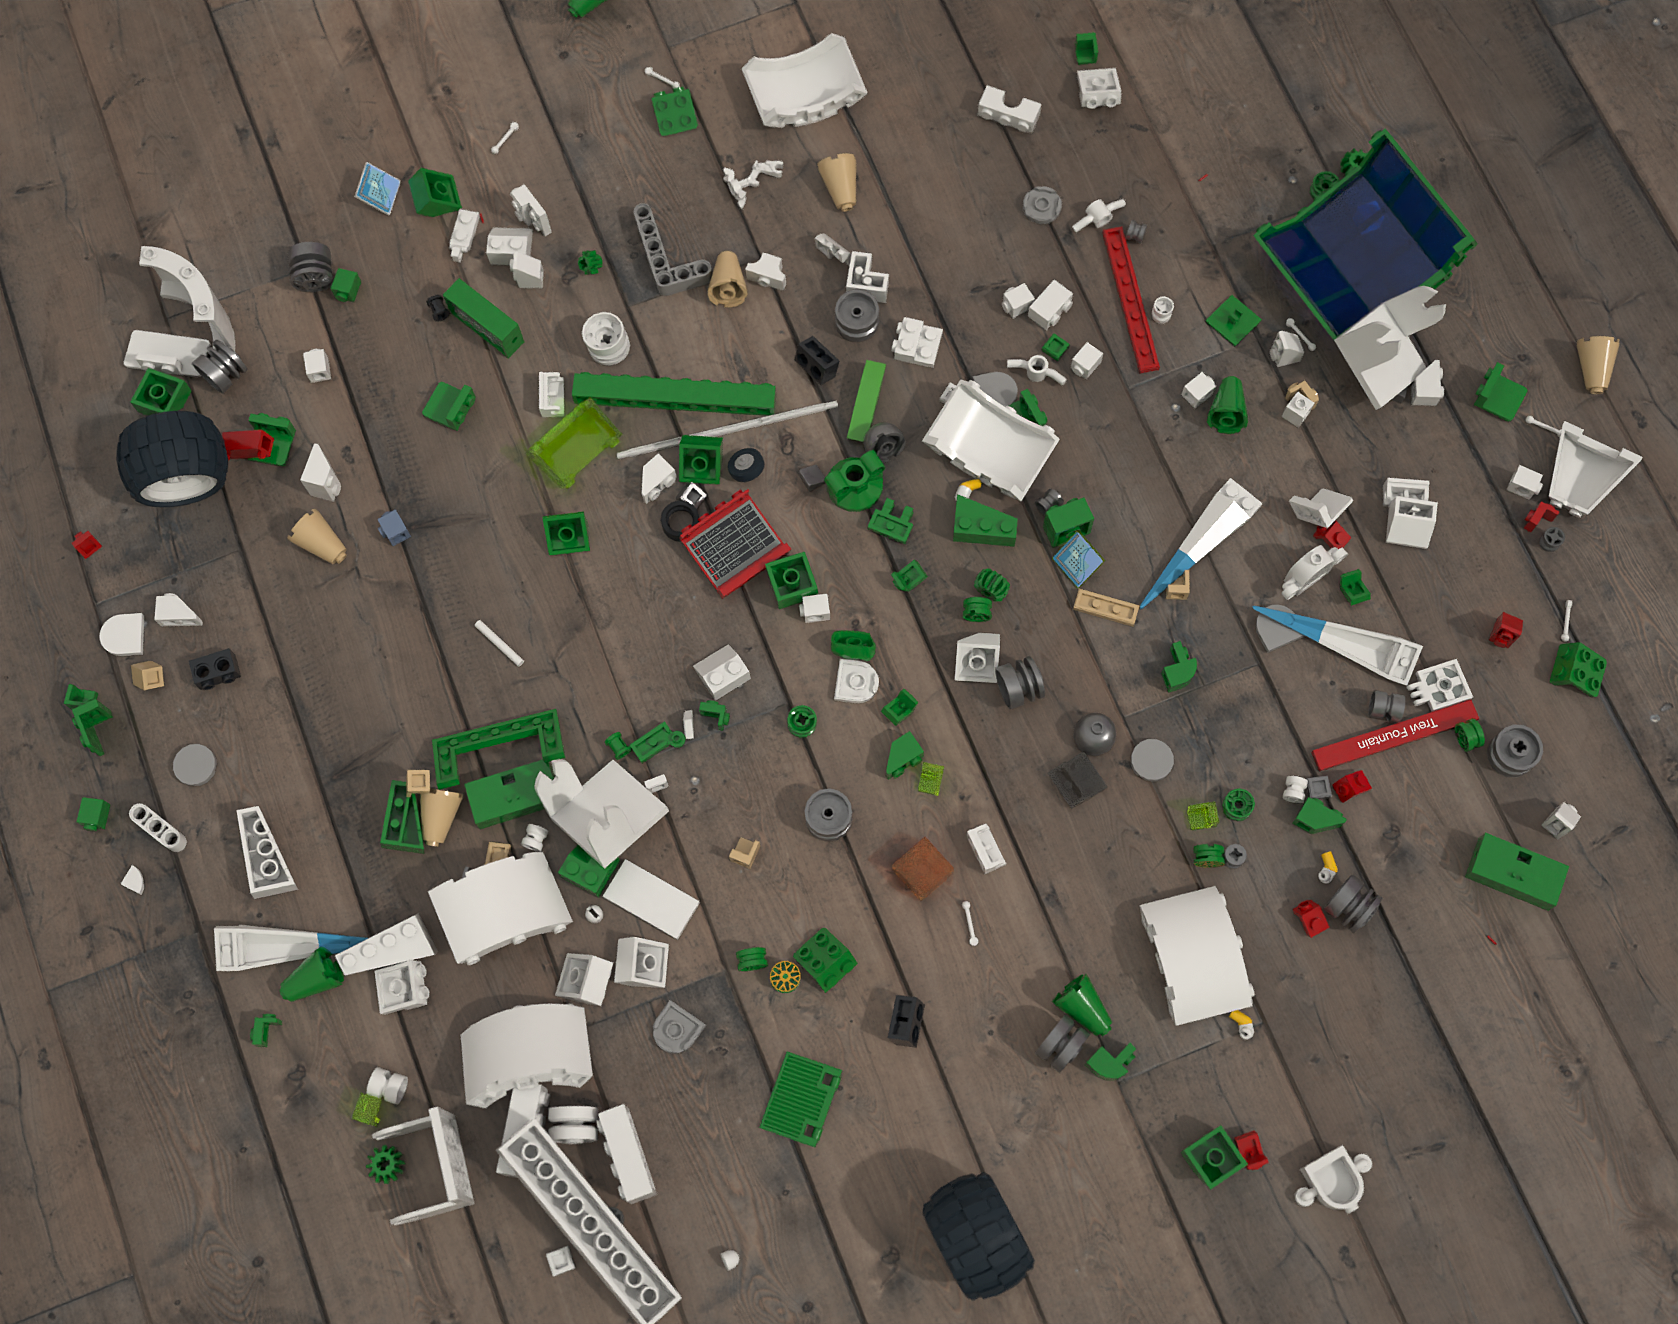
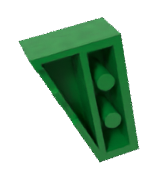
(983, 524)
(401, 821)

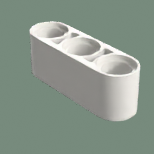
(149, 823)

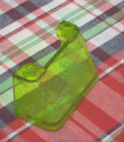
(574, 443)

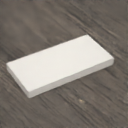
(651, 899)

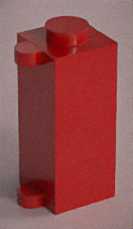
(248, 444)

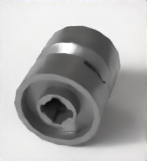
(1389, 706)

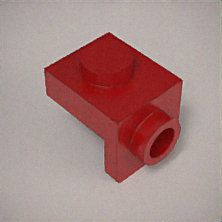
(1544, 511)
(1333, 535)
(1351, 786)
(1311, 917)
(1251, 1150)

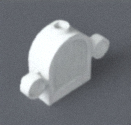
(1311, 569)
(1334, 1180)

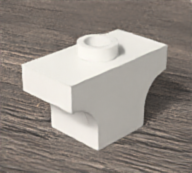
(767, 272)

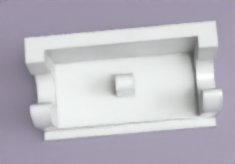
(551, 394)
(1404, 488)
(985, 848)

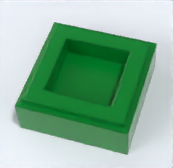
(1055, 347)

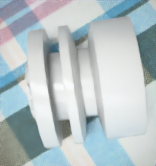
(605, 329)

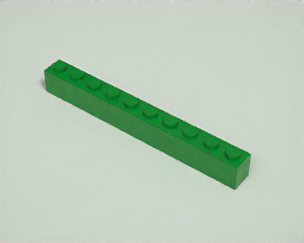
(675, 394)

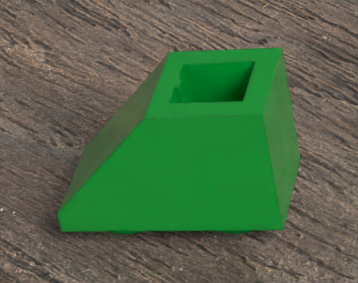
(903, 753)
(1316, 818)

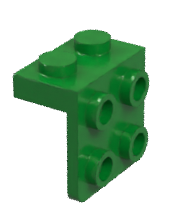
(674, 111)
(1500, 394)
(449, 405)
(1028, 408)
(282, 432)
(1580, 667)
(85, 718)
(825, 959)

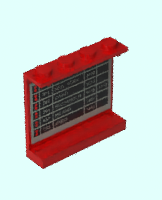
(733, 543)

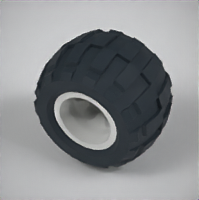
(172, 459)
(977, 1236)

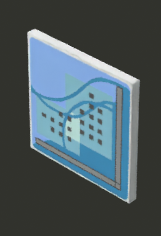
(377, 188)

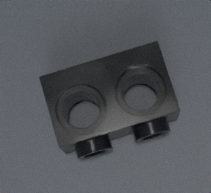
(816, 360)
(214, 664)
(906, 1021)

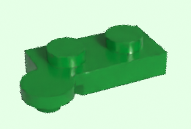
(656, 741)

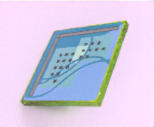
(1078, 559)

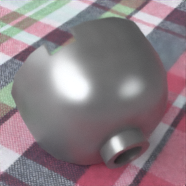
(884, 440)
(1094, 734)

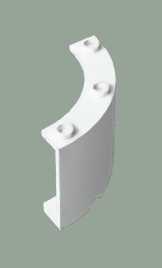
(805, 84)
(185, 283)
(990, 440)
(499, 906)
(1198, 955)
(525, 1049)

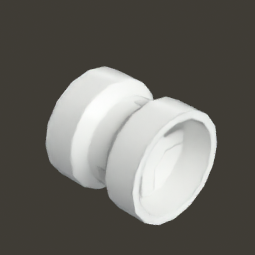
(1162, 310)
(1295, 789)
(534, 837)

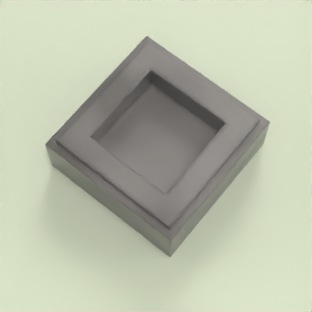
(1319, 787)

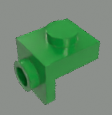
(909, 576)
(1353, 587)
(900, 707)
(713, 709)
(260, 1032)

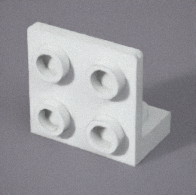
(1322, 508)

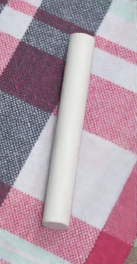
(499, 643)

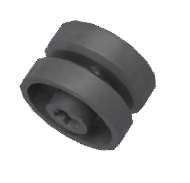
(857, 315)
(1515, 750)
(840, 812)
(1063, 1044)

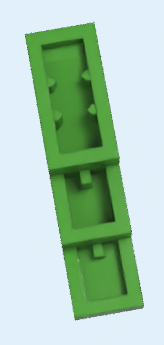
(866, 400)

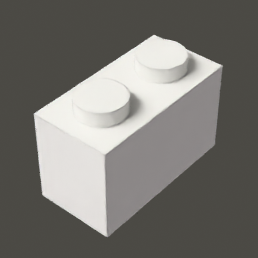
(1050, 305)

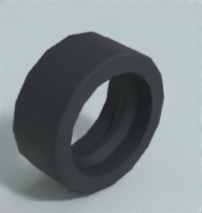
(675, 507)

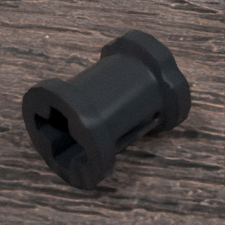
(438, 308)

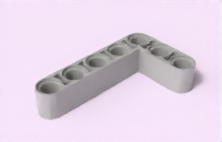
(658, 257)

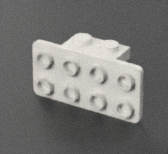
(164, 352)

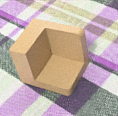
(1179, 588)
(147, 675)
(417, 782)
(745, 852)

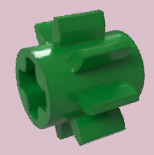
(590, 262)

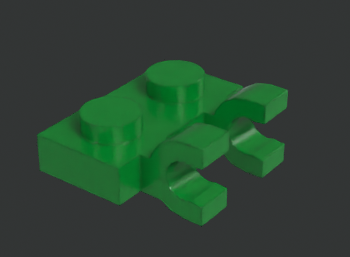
(891, 526)

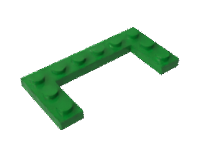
(448, 747)

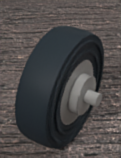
(746, 465)

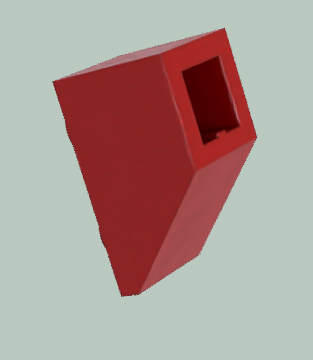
(1506, 630)

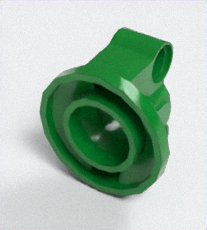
(859, 494)

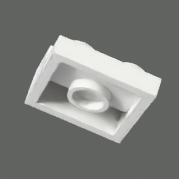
(1099, 88)
(529, 210)
(916, 342)
(401, 987)

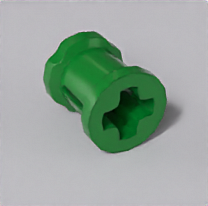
(617, 745)

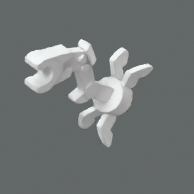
(736, 186)

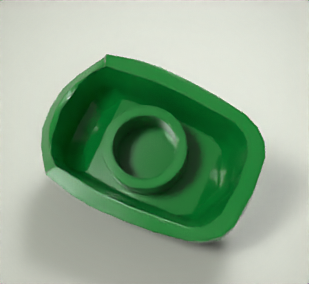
(853, 645)

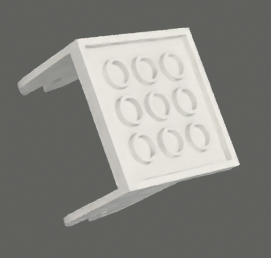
(1380, 344)
(601, 814)
(451, 1161)

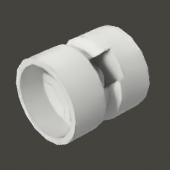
(387, 1085)

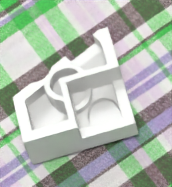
(831, 248)

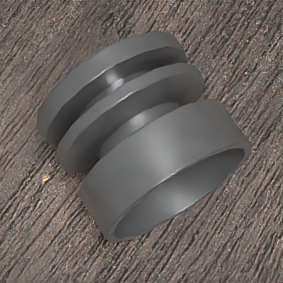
(310, 266)
(219, 366)
(1025, 680)
(1353, 904)

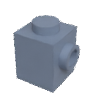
(393, 527)

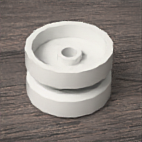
(573, 1128)

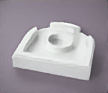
(123, 634)
(855, 682)

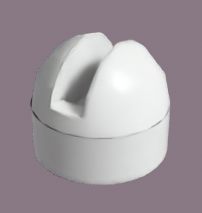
(590, 917)
(730, 1259)

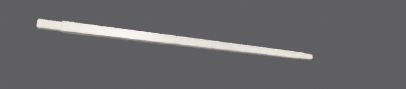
(730, 429)

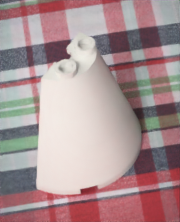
(1586, 471)

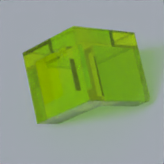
(931, 778)
(1203, 816)
(367, 1110)

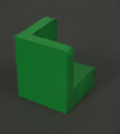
(1086, 48)
(76, 696)

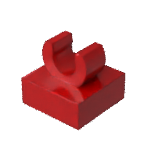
(86, 544)

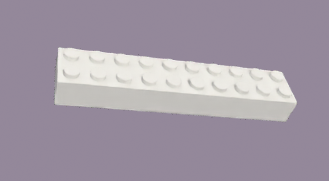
(588, 1223)

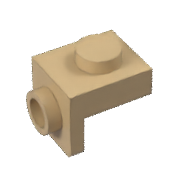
(1304, 389)

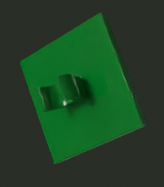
(1233, 320)

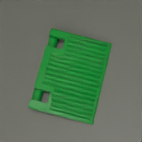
(800, 1099)

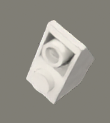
(526, 271)
(1286, 349)
(1427, 386)
(656, 476)

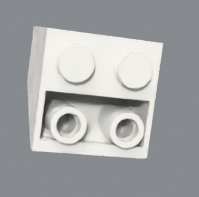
(1411, 522)

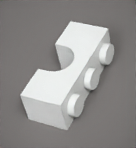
(1021, 117)

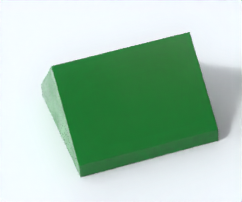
(566, 533)

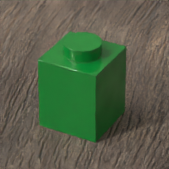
(345, 285)
(93, 814)

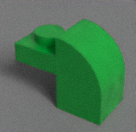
(1181, 673)
(1110, 1068)

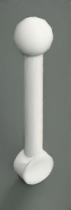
(649, 71)
(514, 127)
(1290, 323)
(1530, 419)
(1565, 637)
(973, 941)

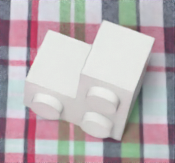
(862, 278)

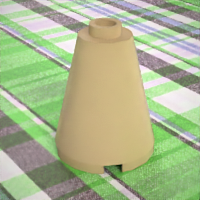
(840, 179)
(727, 281)
(1597, 361)
(318, 538)
(437, 814)

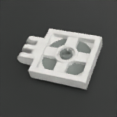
(1441, 686)

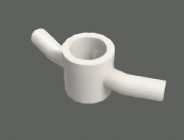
(1098, 214)
(1034, 375)

